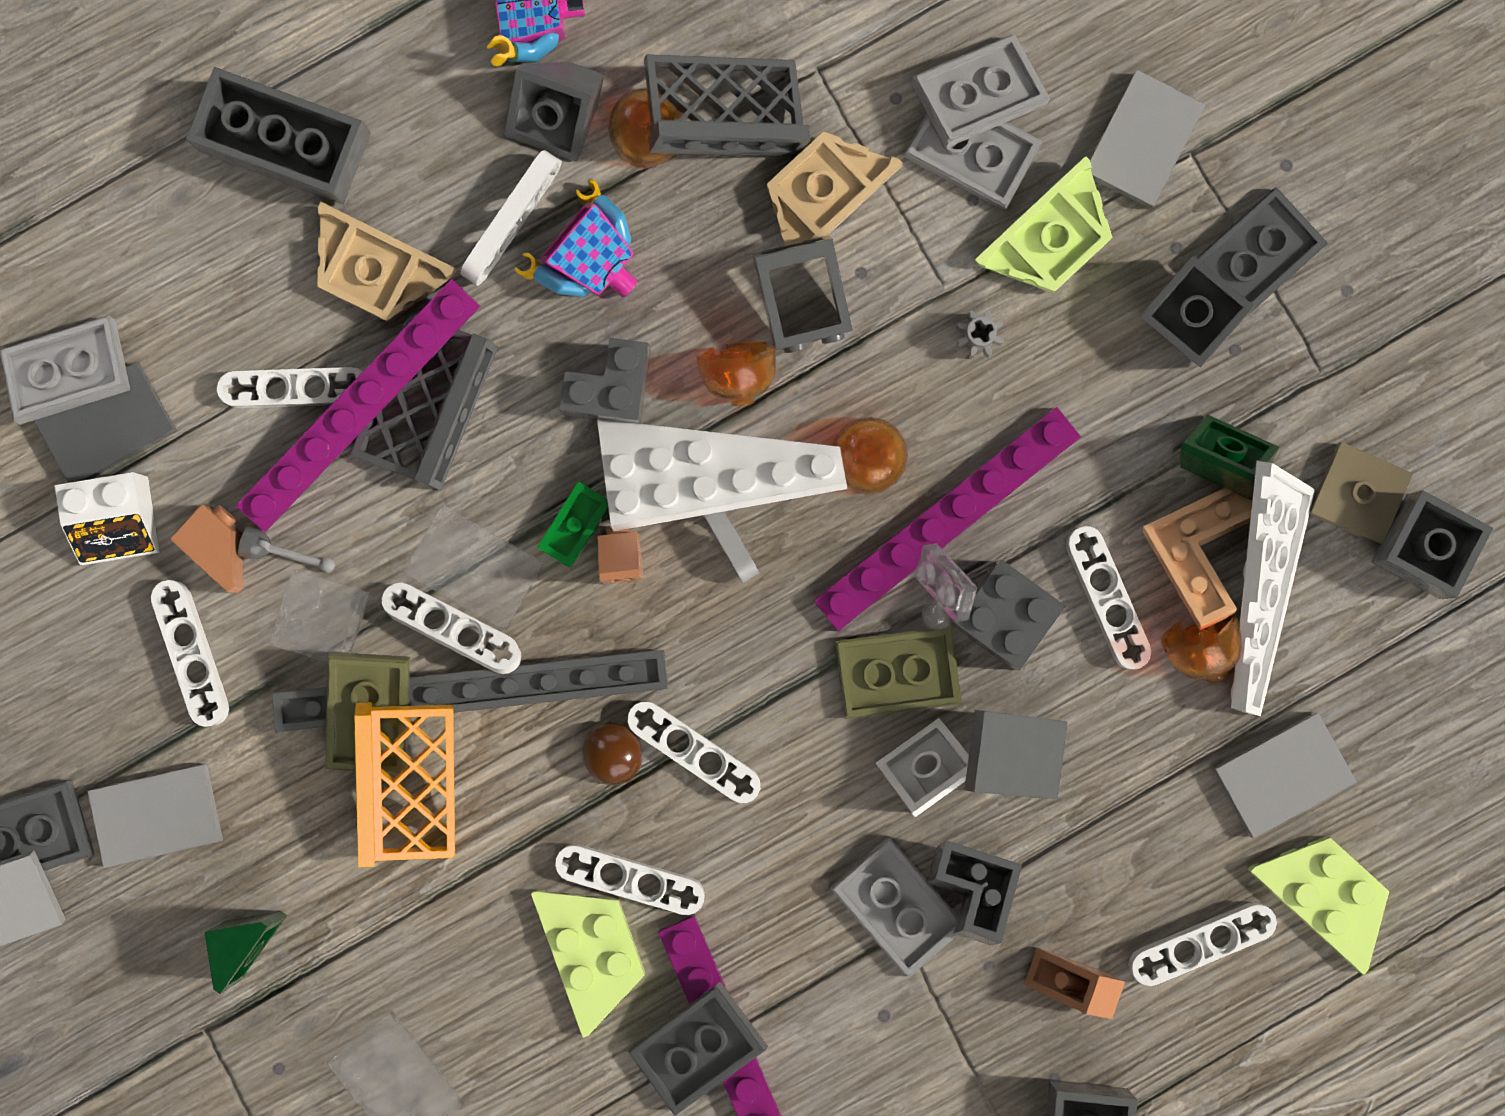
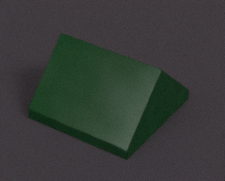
(1225, 455)
(236, 946)

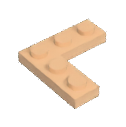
(1177, 546)

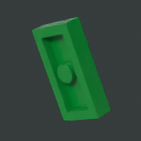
(574, 525)

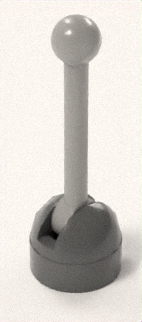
(257, 544)

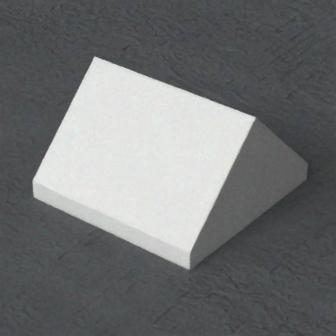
(926, 767)

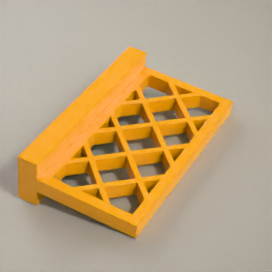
(369, 783)

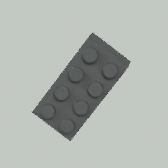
(278, 135)

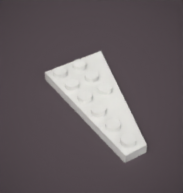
(687, 473)
(1274, 545)

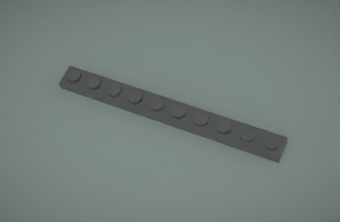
(494, 690)

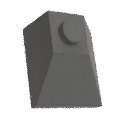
(553, 106)

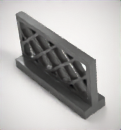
(718, 136)
(450, 419)

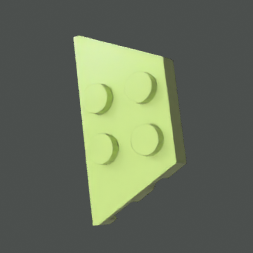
(1053, 234)
(1330, 896)
(590, 951)

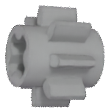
(982, 323)

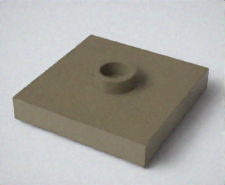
(1360, 493)

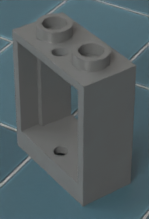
(794, 254)

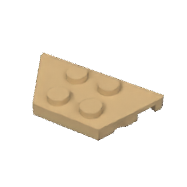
(825, 186)
(373, 267)

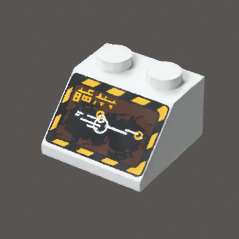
(108, 518)

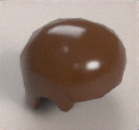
(612, 754)

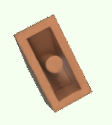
(213, 545)
(619, 557)
(1074, 984)

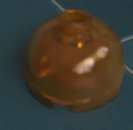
(631, 128)
(738, 371)
(871, 455)
(1206, 652)

